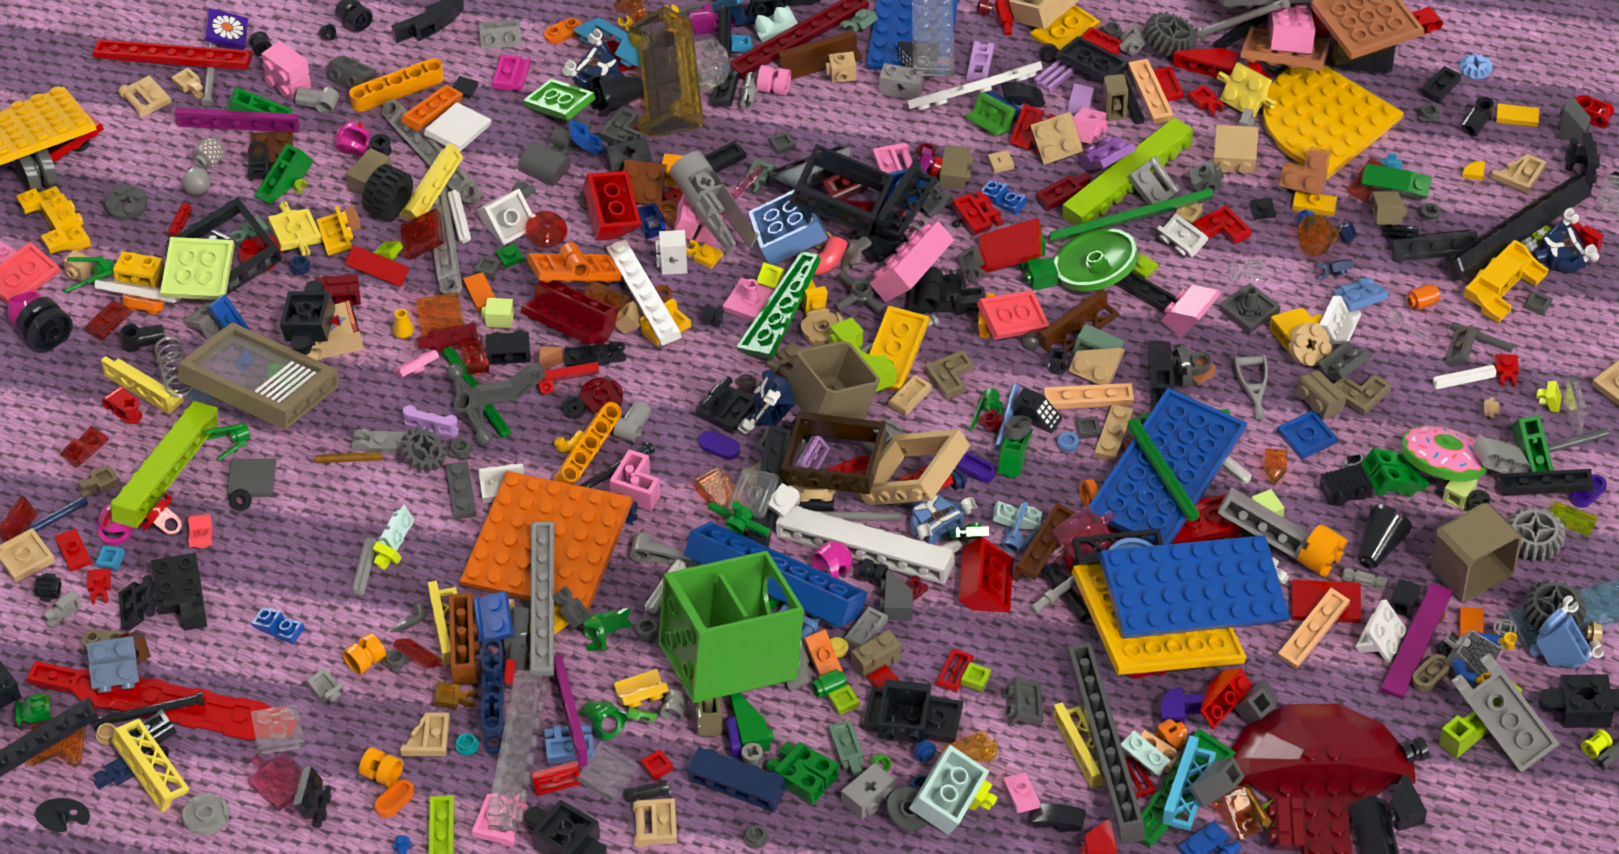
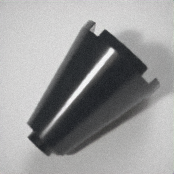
(614, 92)
(1382, 535)

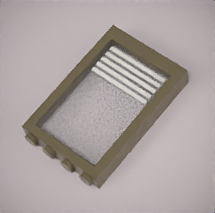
(258, 375)

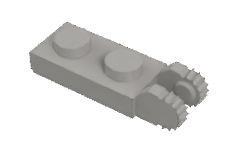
(378, 441)

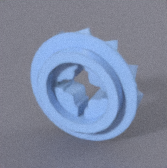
(1468, 68)

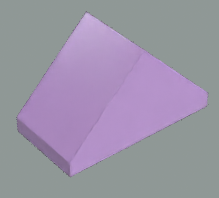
(1081, 97)

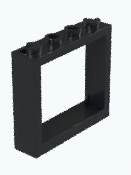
(836, 209)
(253, 266)

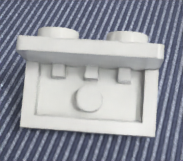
(1382, 633)

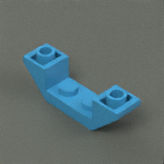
(626, 51)

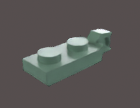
(847, 747)

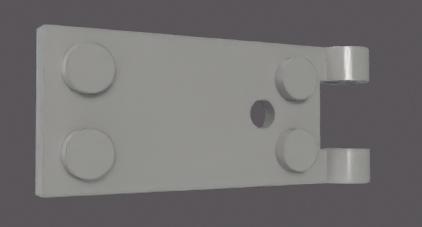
(1511, 723)

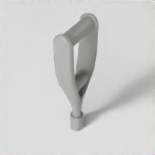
(1251, 389)

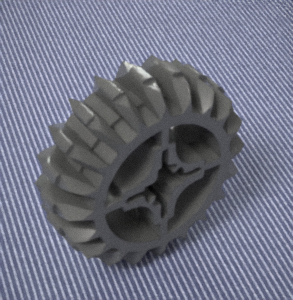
(1169, 33)
(1541, 600)

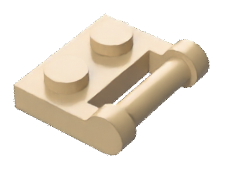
(149, 92)
(662, 822)

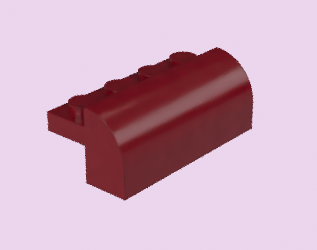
(571, 312)

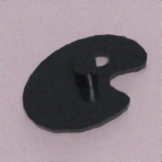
(56, 813)

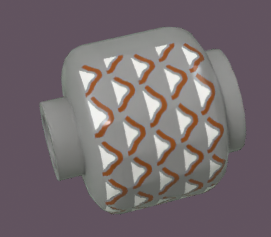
(208, 153)

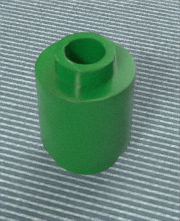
(828, 683)

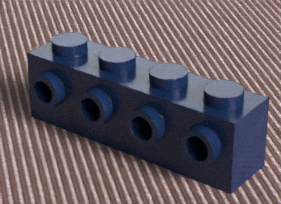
(736, 779)

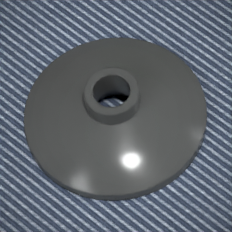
(901, 800)

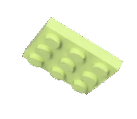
(197, 268)

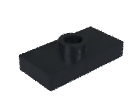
(725, 156)

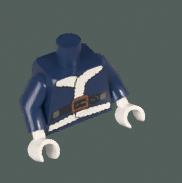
(597, 61)
(1563, 247)
(771, 402)

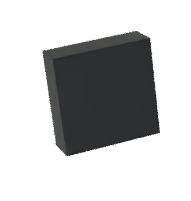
(466, 86)

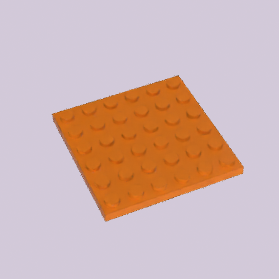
(585, 536)

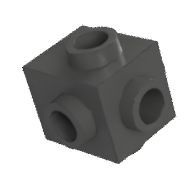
(1207, 176)

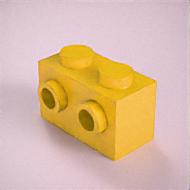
(139, 269)

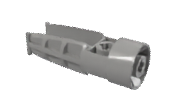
(710, 198)

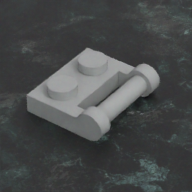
(1149, 186)

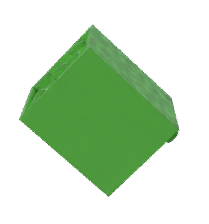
(723, 630)

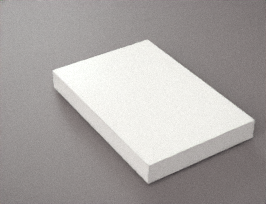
(457, 126)

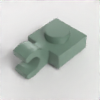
(861, 20)

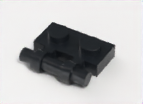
(131, 603)
(309, 793)

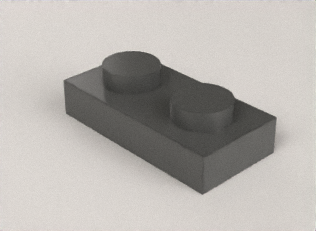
(1461, 346)

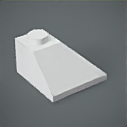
(506, 216)

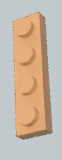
(1150, 91)
(1090, 396)
(1313, 628)

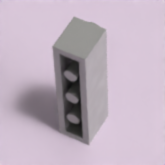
(1263, 522)

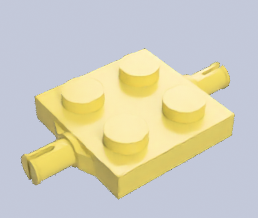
(1246, 89)
(294, 229)

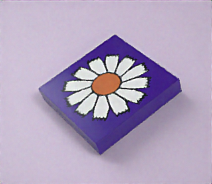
(226, 29)

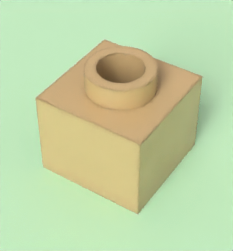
(77, 270)
(629, 318)

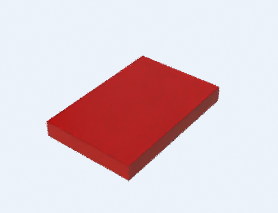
(1011, 245)
(1308, 593)

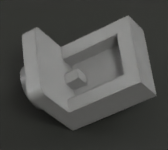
(1132, 40)
(324, 686)

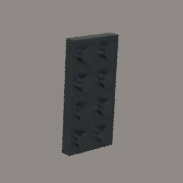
(942, 720)

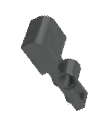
(549, 162)

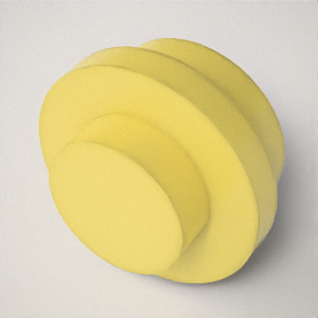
(840, 646)

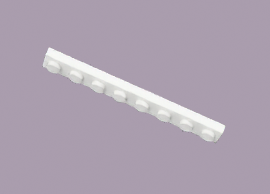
(644, 293)

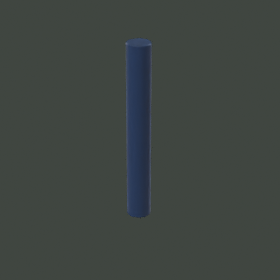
(58, 514)

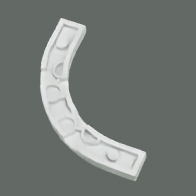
(983, 85)

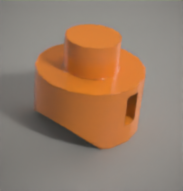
(1173, 733)

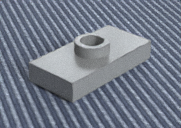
(866, 627)

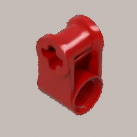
(1428, 19)
(1594, 109)
(123, 405)

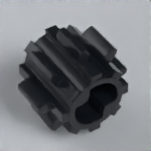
(47, 587)

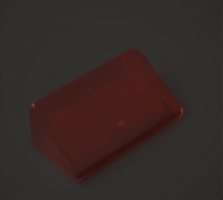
(17, 519)

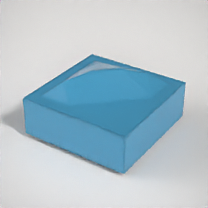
(741, 43)
(110, 558)

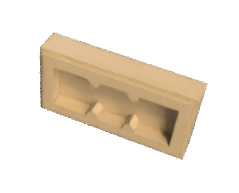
(910, 395)

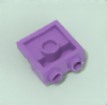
(1105, 153)

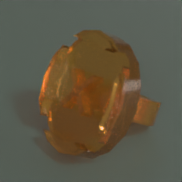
(635, 7)
(1316, 234)

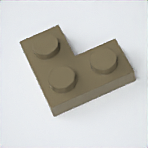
(946, 372)
(1363, 397)

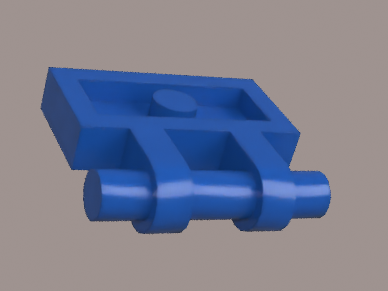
(1208, 840)

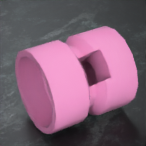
(775, 80)

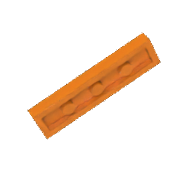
(431, 107)

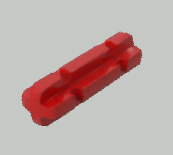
(180, 219)

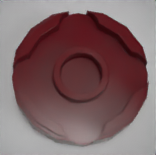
(599, 392)

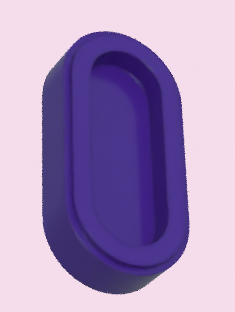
(719, 445)
(976, 467)
(1586, 498)
(733, 736)

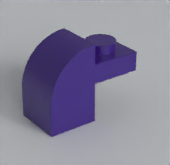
(1176, 705)

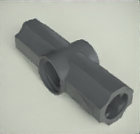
(519, 644)

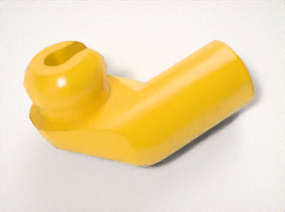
(566, 446)

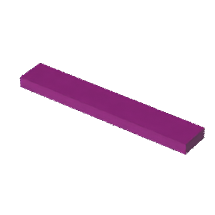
(236, 120)
(1416, 641)
(570, 711)

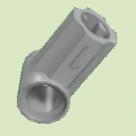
(321, 100)
(631, 425)

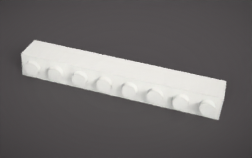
(894, 550)

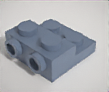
(113, 664)

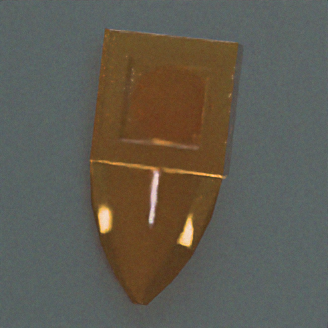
(1275, 464)

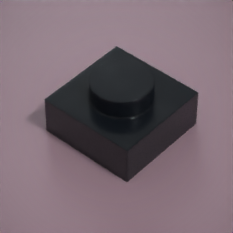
(1263, 208)

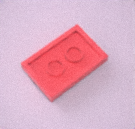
(25, 272)
(1013, 314)

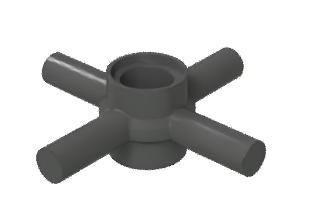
(860, 294)

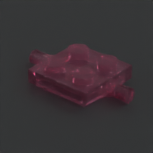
(1080, 524)
(276, 779)

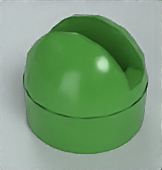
(883, 759)

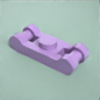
(980, 60)
(444, 426)

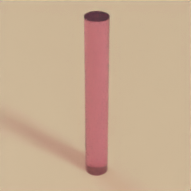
(747, 181)

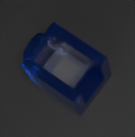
(651, 220)

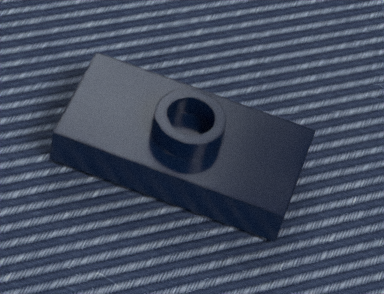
(740, 15)

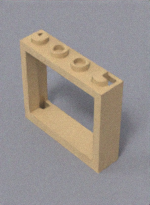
(947, 444)

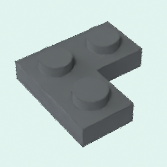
(620, 126)

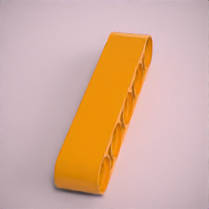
(396, 84)
(593, 439)

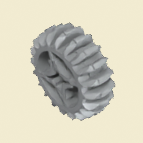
(1546, 527)

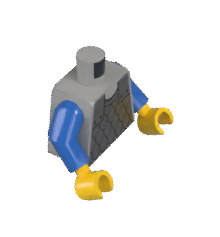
(1471, 648)

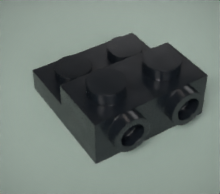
(881, 246)

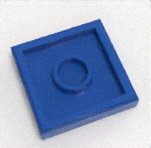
(1307, 434)

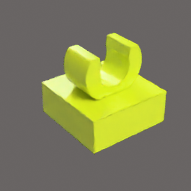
(770, 275)
(1550, 396)
(385, 555)
(983, 798)

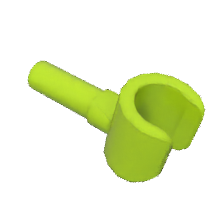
(300, 182)

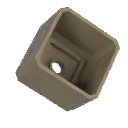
(833, 381)
(1475, 551)

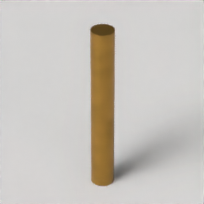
(348, 457)
(1257, 807)

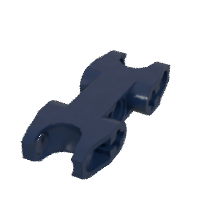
(492, 694)

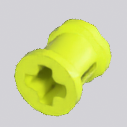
(1596, 744)

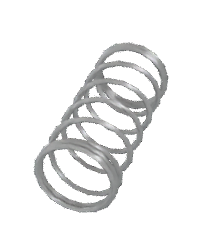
(159, 357)

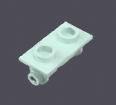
(397, 528)
(1145, 753)

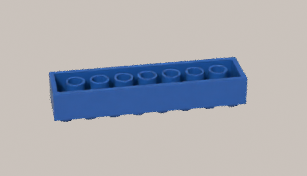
(816, 591)

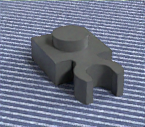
(971, 261)
(572, 609)

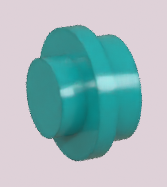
(466, 744)

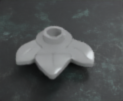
(853, 252)

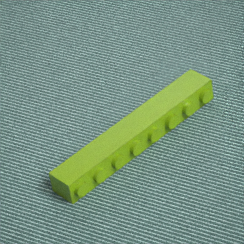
(1114, 184)
(164, 464)

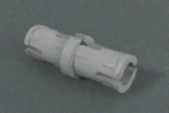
(749, 90)

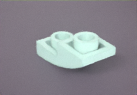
(1008, 515)

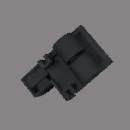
(941, 292)
(180, 589)

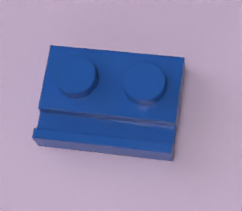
(493, 616)

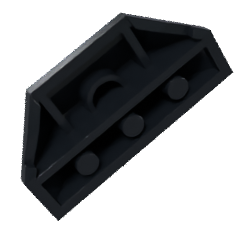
(790, 173)

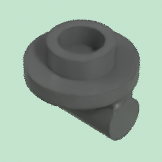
(525, 189)

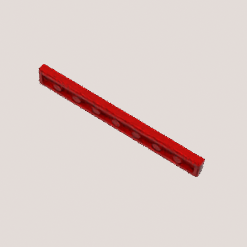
(173, 54)

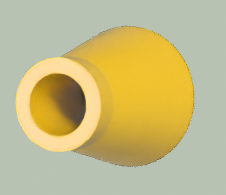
(402, 326)

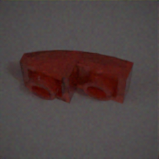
(80, 450)

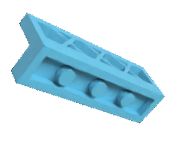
(1181, 780)

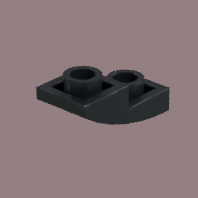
(1021, 92)
(1063, 816)

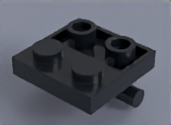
(1584, 156)
(725, 406)

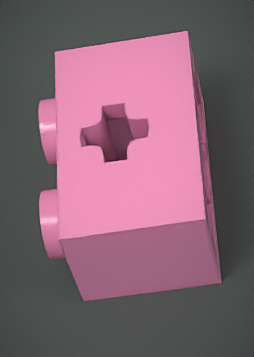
(1090, 124)

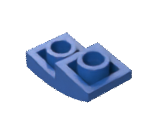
(1003, 198)
(274, 624)

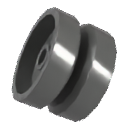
(36, 169)

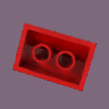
(611, 204)
(985, 577)

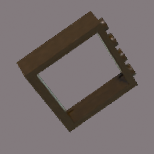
(839, 428)

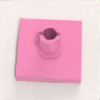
(747, 298)

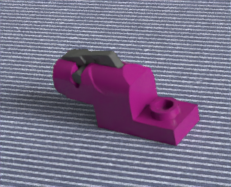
(702, 18)

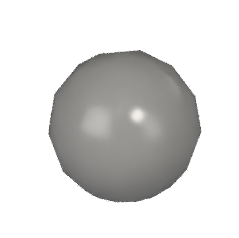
(196, 181)

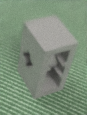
(900, 82)
(868, 791)

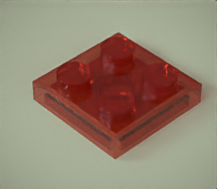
(422, 234)

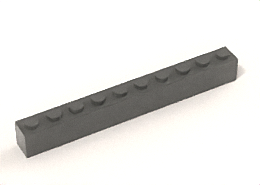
(1106, 744)

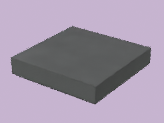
(253, 475)

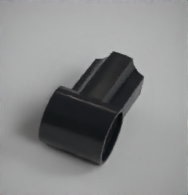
(1479, 116)
(134, 337)

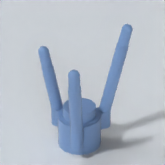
(1013, 540)

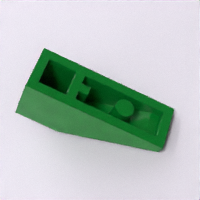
(245, 101)
(289, 167)
(1407, 183)
(1532, 441)
(1013, 456)
(750, 723)

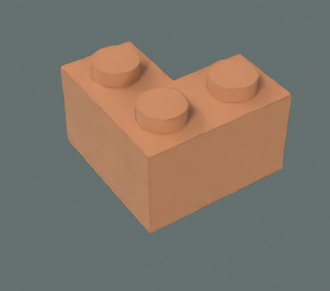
(1310, 177)

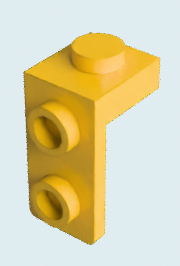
(814, 298)

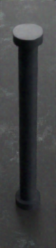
(646, 449)
(149, 710)

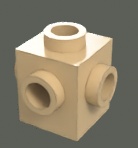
(841, 67)

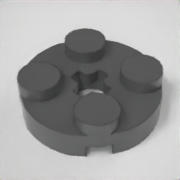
(123, 193)

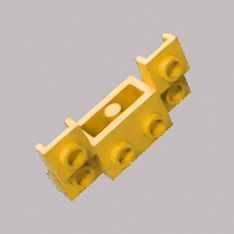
(60, 216)
(1501, 276)

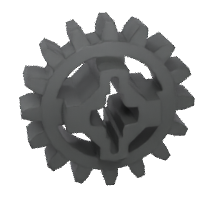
(423, 449)

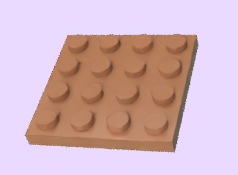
(1367, 24)
(1258, 48)

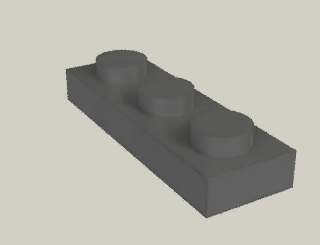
(460, 490)

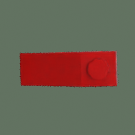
(1206, 61)

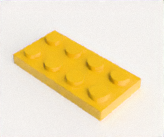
(900, 340)

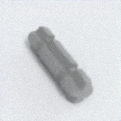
(1364, 578)

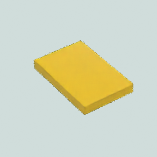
(1066, 28)

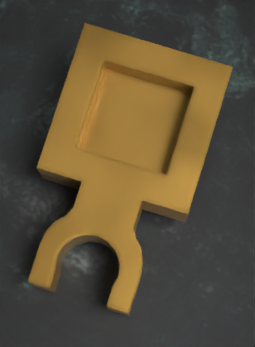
(449, 696)

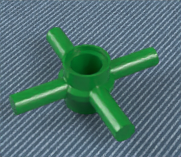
(739, 518)

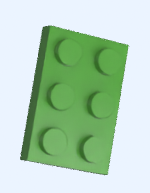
(559, 99)

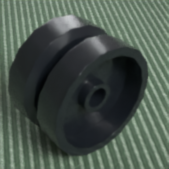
(44, 324)

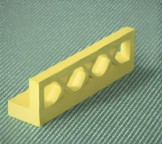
(433, 182)
(140, 384)
(440, 621)
(1075, 742)
(141, 767)

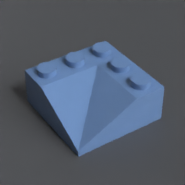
(785, 228)

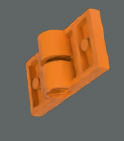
(574, 265)

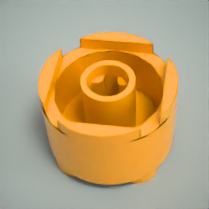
(1322, 549)

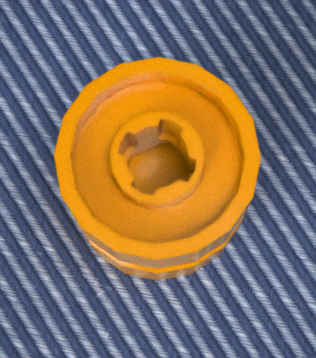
(362, 655)
(380, 767)

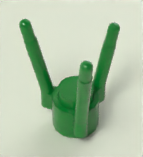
(100, 270)
(989, 401)
(237, 433)

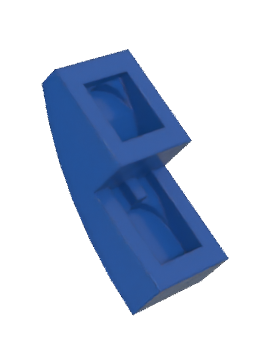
(586, 140)

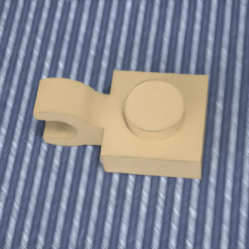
(188, 80)
(1191, 213)

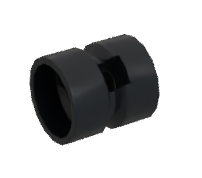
(354, 14)

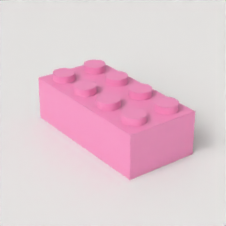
(1291, 29)
(911, 260)

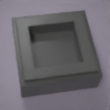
(782, 143)
(488, 266)
(1538, 303)
(1088, 427)

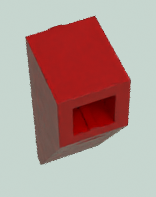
(1224, 694)

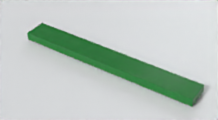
(1131, 215)

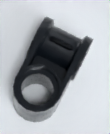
(258, 162)

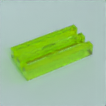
(1573, 517)

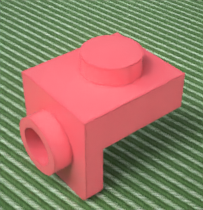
(200, 531)

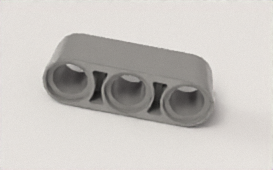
(1500, 456)

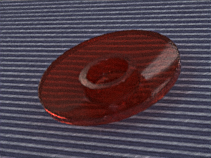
(546, 236)

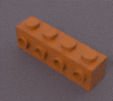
(463, 639)

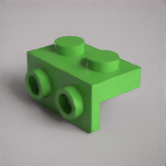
(991, 114)

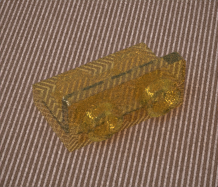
(977, 747)

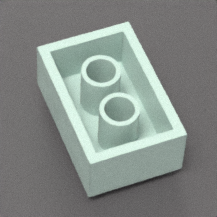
(949, 790)

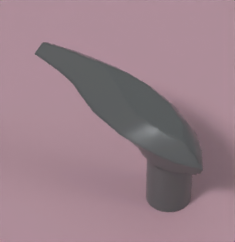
(413, 619)

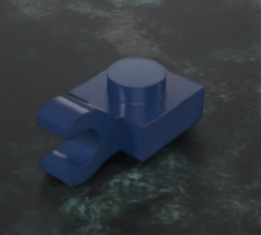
(1338, 267)
(115, 771)

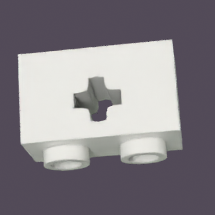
(673, 252)

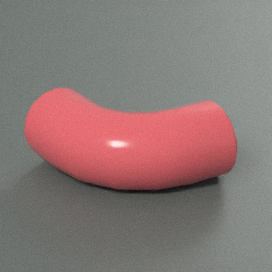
(831, 255)

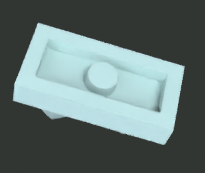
(775, 24)

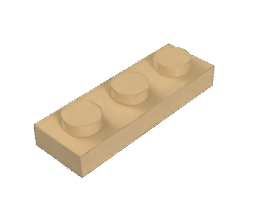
(1113, 432)

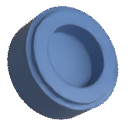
(1068, 442)

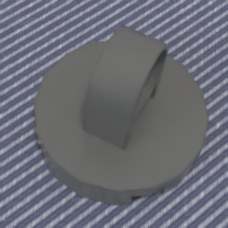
(1186, 364)

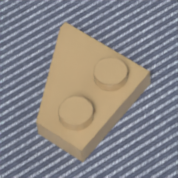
(1521, 173)
(1097, 364)
(429, 737)

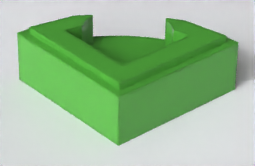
(636, 713)

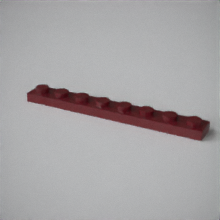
(797, 35)

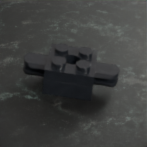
(307, 316)
(1580, 711)
(564, 822)

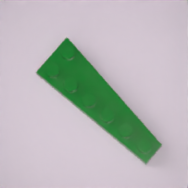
(775, 317)
(1154, 811)

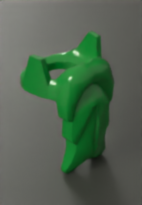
(600, 624)
(597, 711)

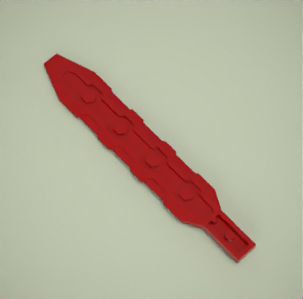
(218, 714)

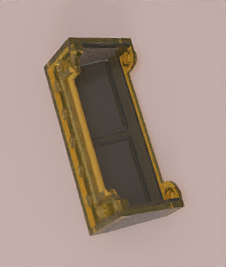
(668, 73)

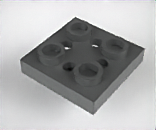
(1249, 302)

